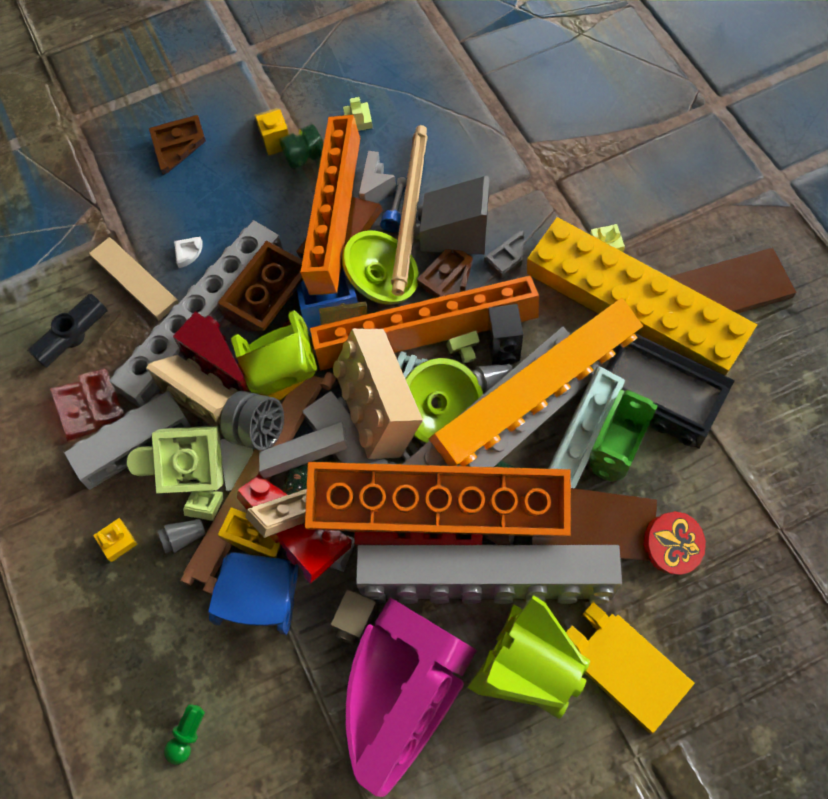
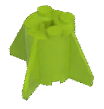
(533, 662)

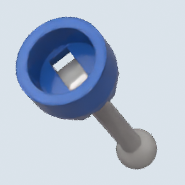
(391, 218)

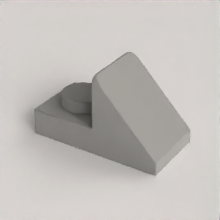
(375, 184)

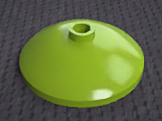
(370, 265)
(447, 382)

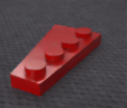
(393, 538)

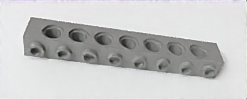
(142, 388)

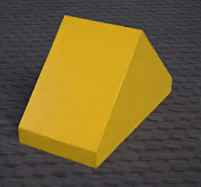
(245, 536)

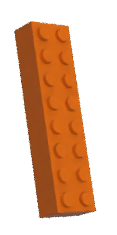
(438, 499)

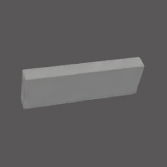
(303, 450)

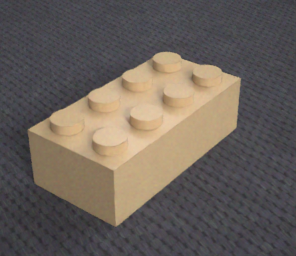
(376, 394)

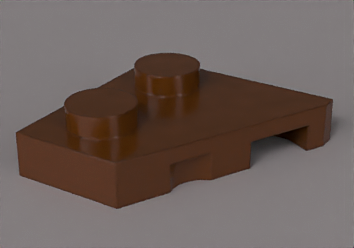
(176, 141)
(447, 273)

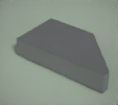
(507, 256)

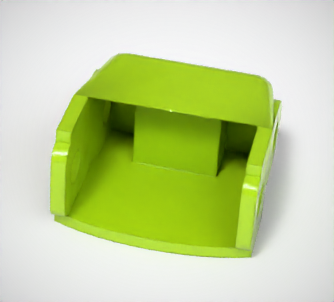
(277, 358)

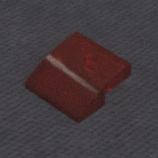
(86, 404)

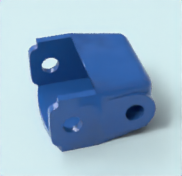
(254, 591)

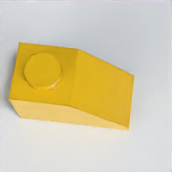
(271, 127)

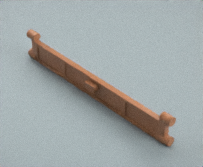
(213, 548)

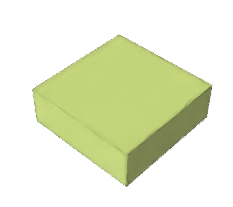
(203, 504)

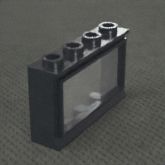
(683, 389)

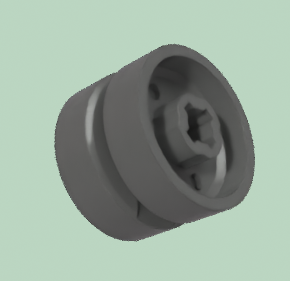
(252, 420)

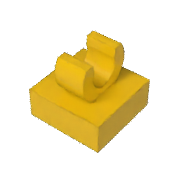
(115, 540)

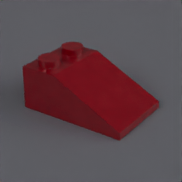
(204, 344)

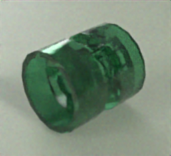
(299, 148)

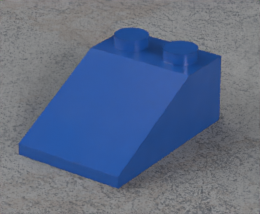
(311, 303)

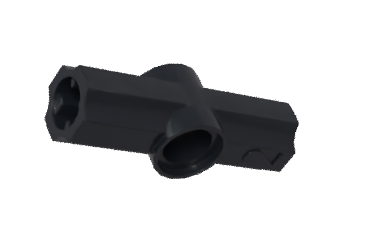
(57, 340)

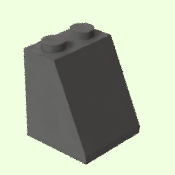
(455, 218)

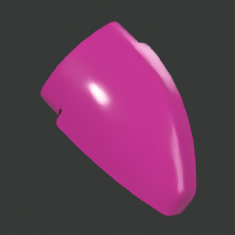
(399, 693)

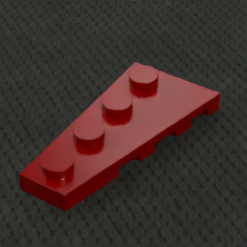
(308, 548)

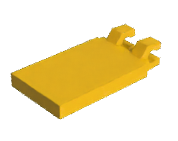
(630, 669)

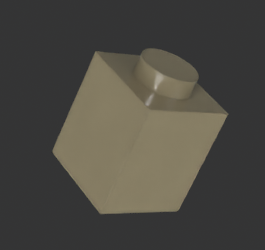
(353, 617)

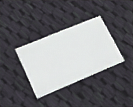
(233, 461)

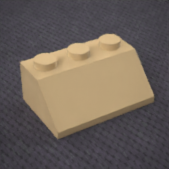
(191, 387)

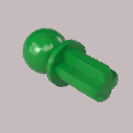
(178, 749)

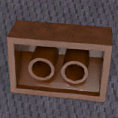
(261, 288)

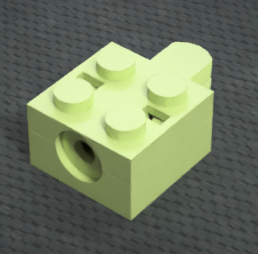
(181, 457)

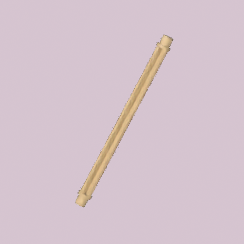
(409, 212)

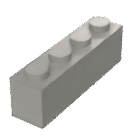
(329, 411)
(108, 450)

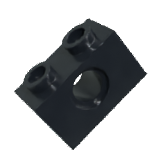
(504, 334)

